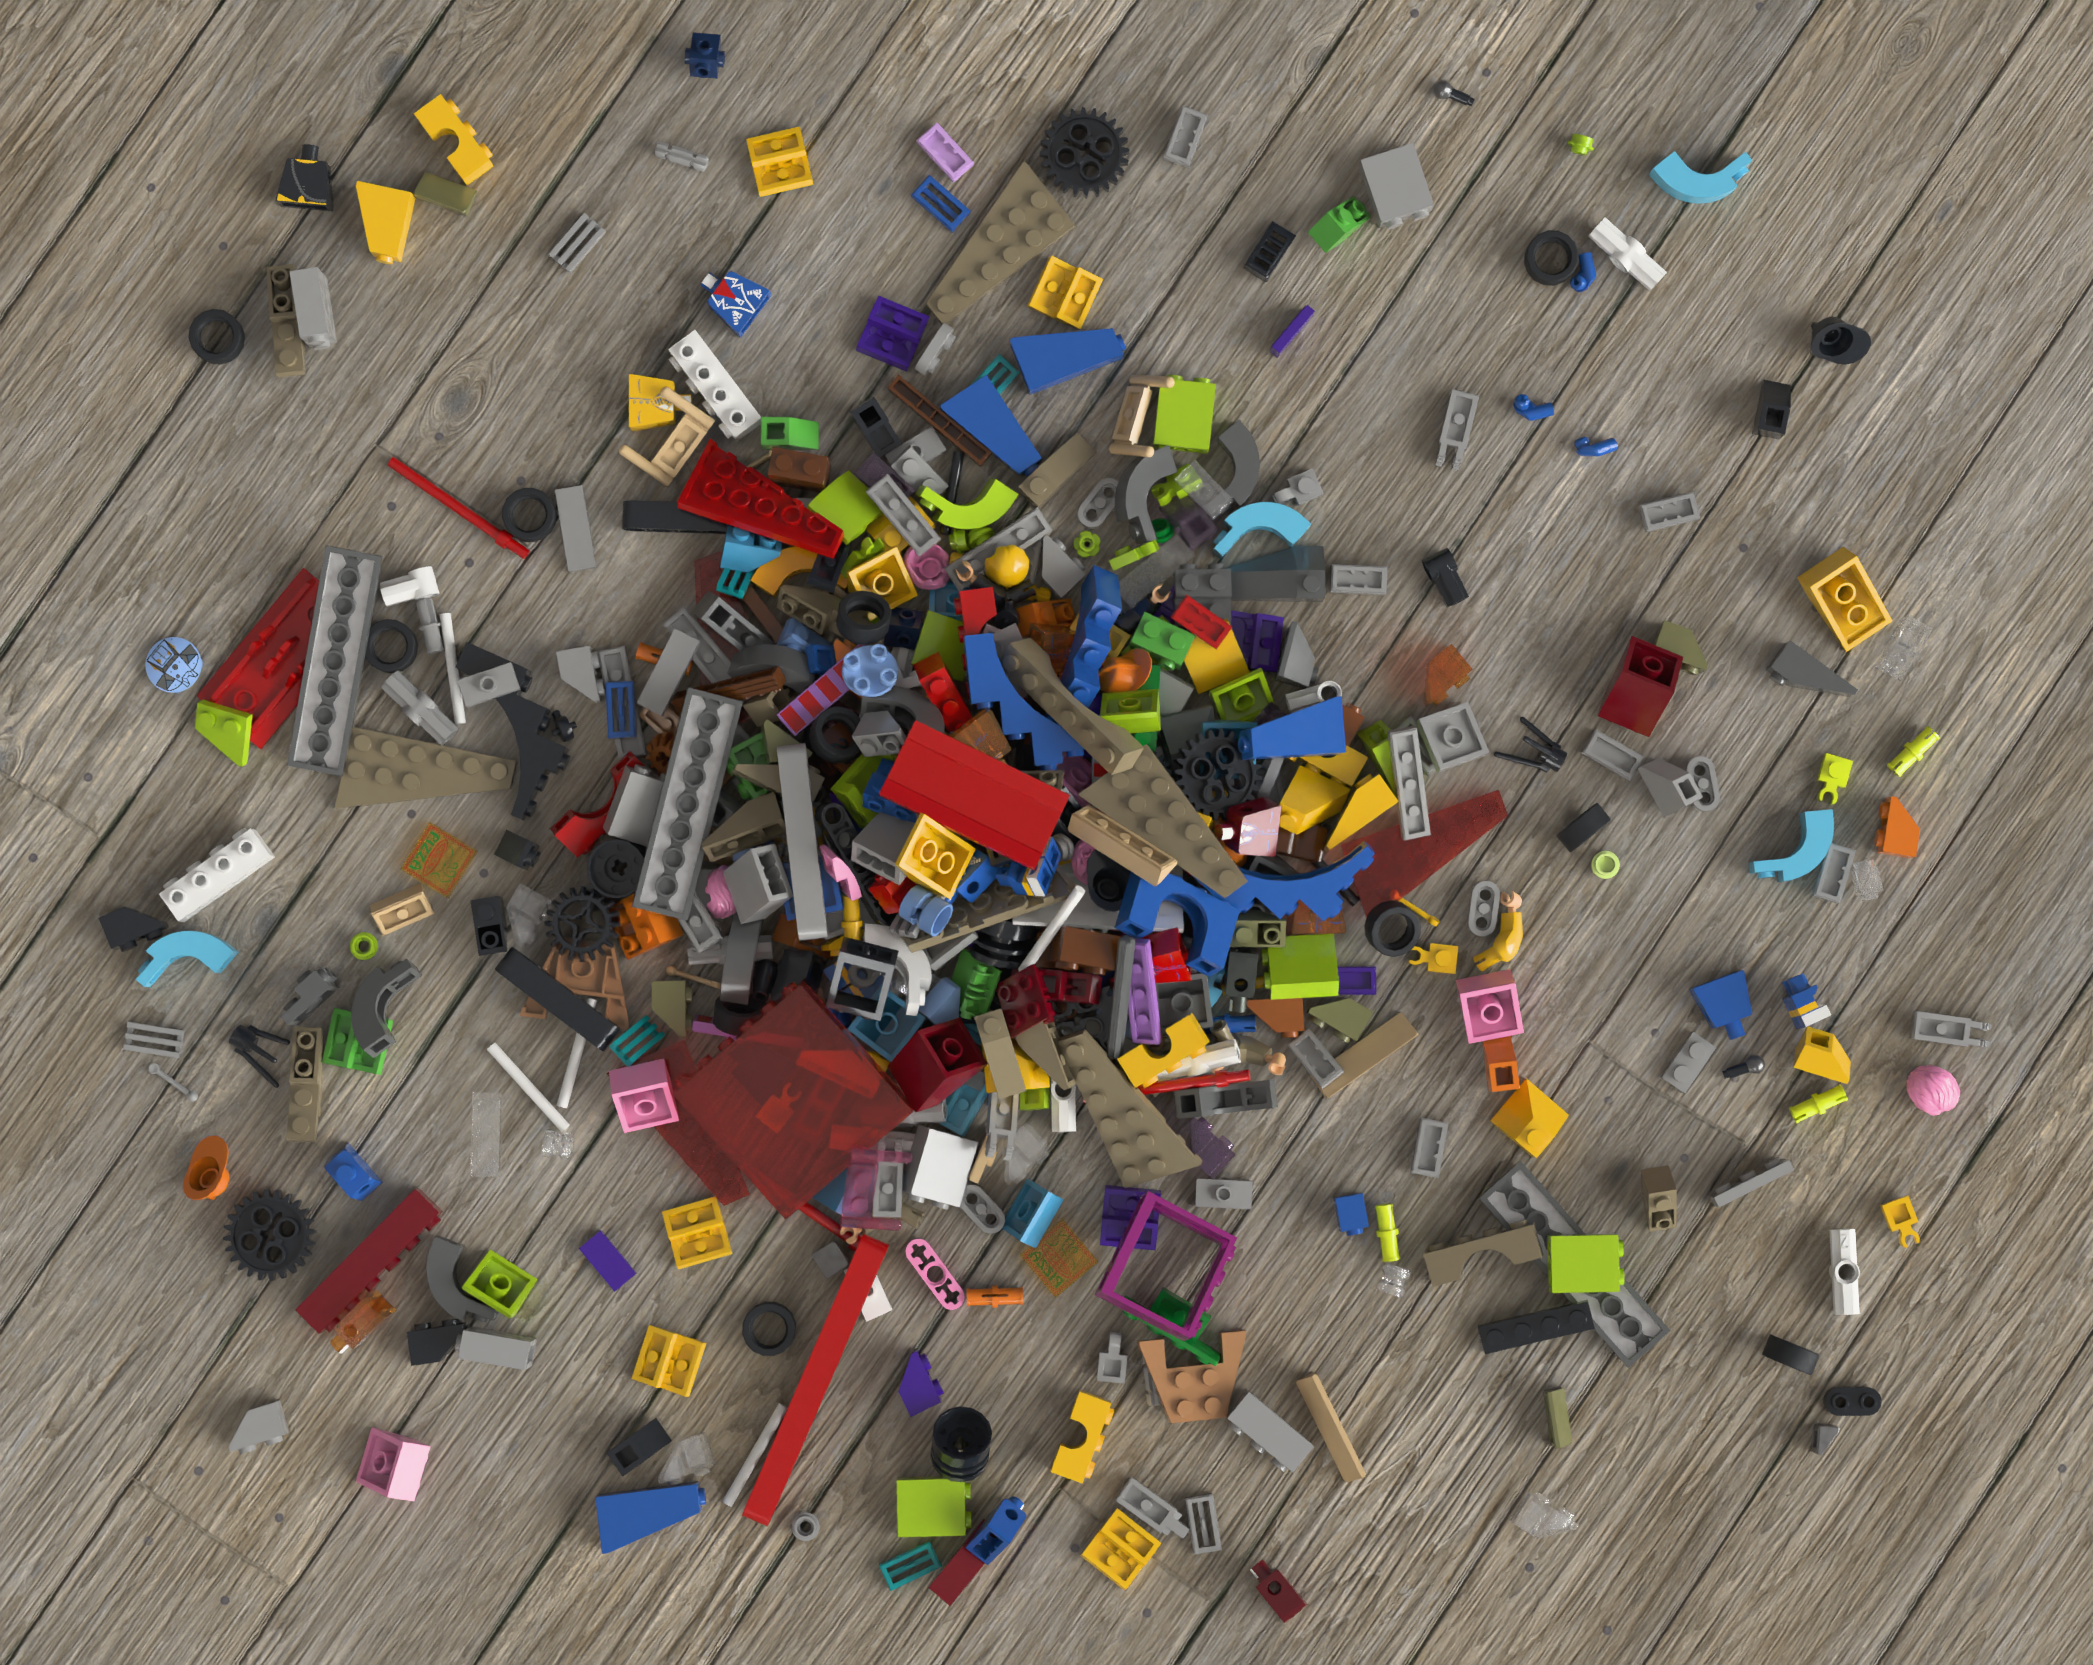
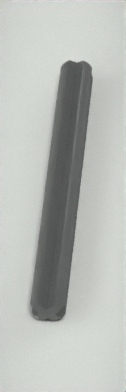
(1120, 996)

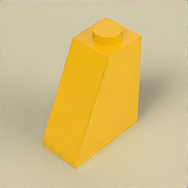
(385, 219)
(1310, 800)

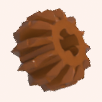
(660, 750)

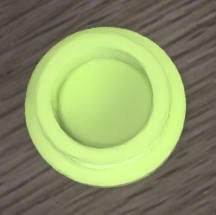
(1605, 864)

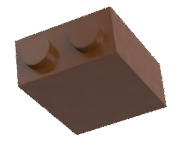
(799, 470)

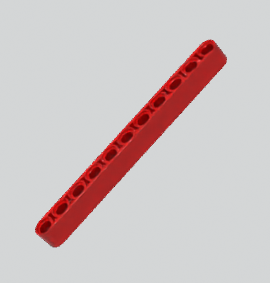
(815, 1380)

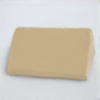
(401, 909)

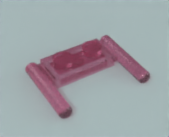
(861, 1188)

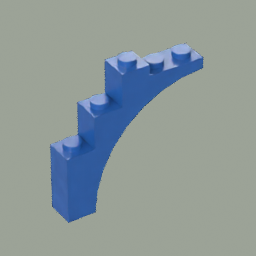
(1091, 643)
(990, 684)
(1314, 888)

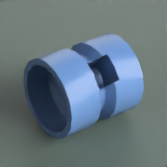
(927, 912)

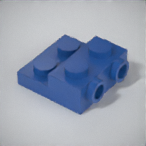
(879, 804)

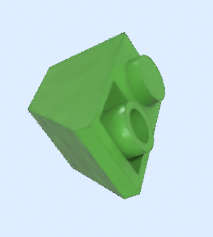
(1339, 224)
(789, 433)

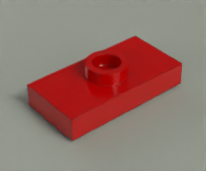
(1201, 621)

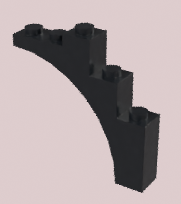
(527, 720)

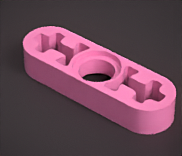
(923, 1273)

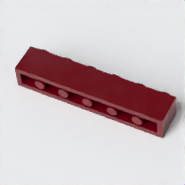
(369, 1260)

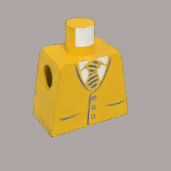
(647, 406)

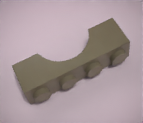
(1517, 1243)

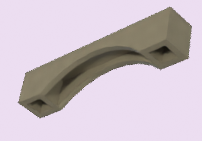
(1106, 742)

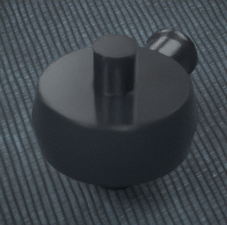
(1006, 615)
(563, 727)

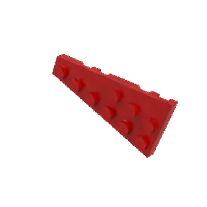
(748, 500)

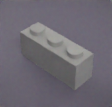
(1269, 1432)

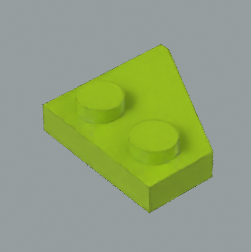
(225, 729)

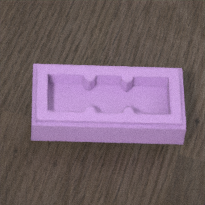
(945, 152)

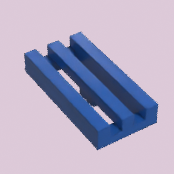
(957, 219)
(632, 709)

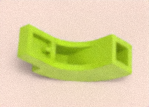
(985, 509)

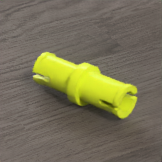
(1913, 751)
(1818, 1103)
(1387, 1232)

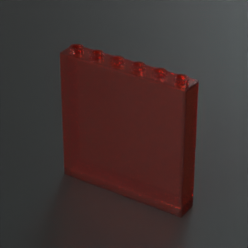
(792, 1098)

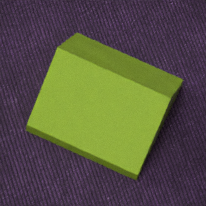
(1242, 697)
(1132, 710)
(500, 1284)

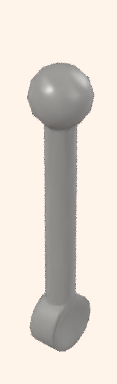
(154, 1068)

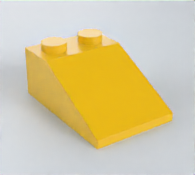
(1845, 598)
(1363, 806)
(934, 857)

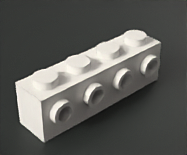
(715, 385)
(216, 875)

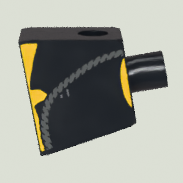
(306, 182)

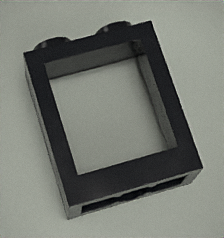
(866, 956)

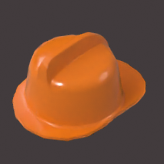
(1125, 672)
(207, 1170)

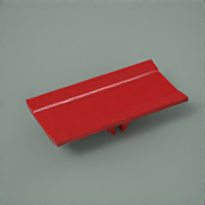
(269, 663)
(974, 795)

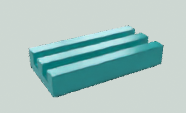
(1006, 366)
(730, 589)
(649, 1030)
(931, 1555)

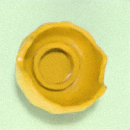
(1007, 566)

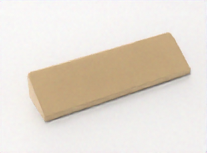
(1121, 845)
(1370, 1052)
(1330, 1428)

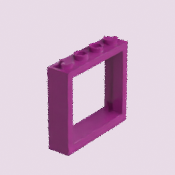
(1213, 1276)

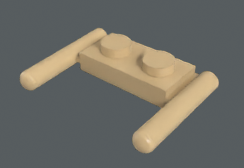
(1133, 413)
(679, 443)

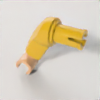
(1510, 936)

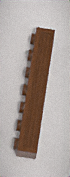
(939, 421)
(740, 687)

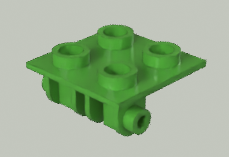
(977, 984)

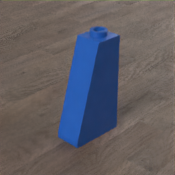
(1063, 356)
(989, 420)
(1302, 733)
(641, 1512)

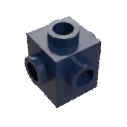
(705, 55)
(904, 628)

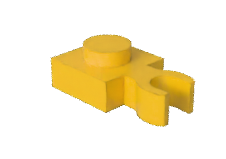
(1439, 958)
(1900, 1216)

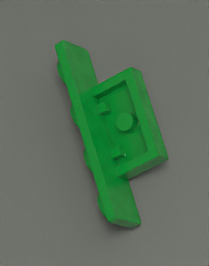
(1175, 1310)

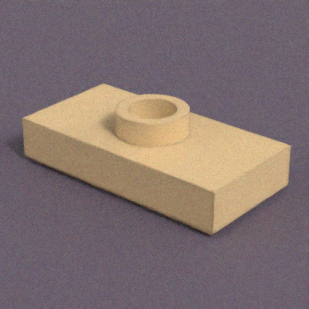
(980, 1163)

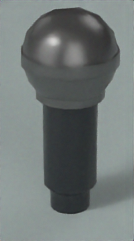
(1444, 90)
(1754, 1064)

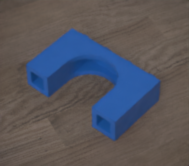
(1211, 918)

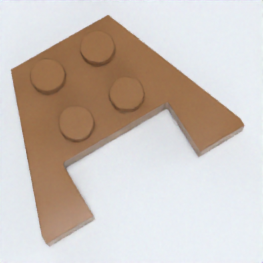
(589, 978)
(1195, 1389)

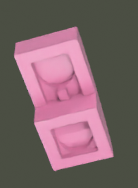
(840, 873)

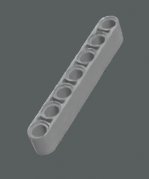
(802, 841)

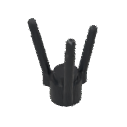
(1550, 755)
(245, 1040)

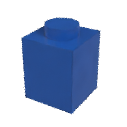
(1351, 1213)

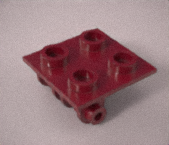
(1024, 1000)

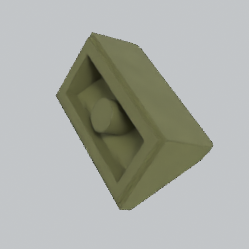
(445, 194)
(1557, 1417)

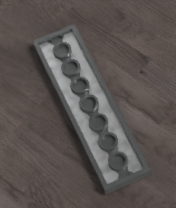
(334, 660)
(687, 803)
(1619, 1317)

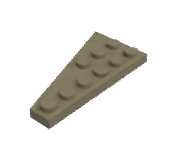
(1010, 236)
(403, 769)
(1159, 812)
(992, 907)
(1127, 1121)

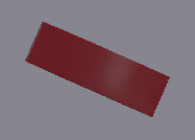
(1071, 986)
(957, 1572)

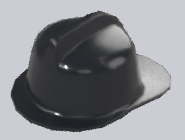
(1839, 341)
(1106, 881)

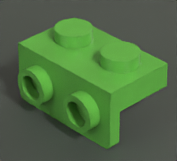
(1162, 641)

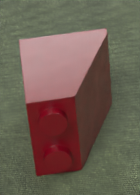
(1641, 686)
(936, 1063)

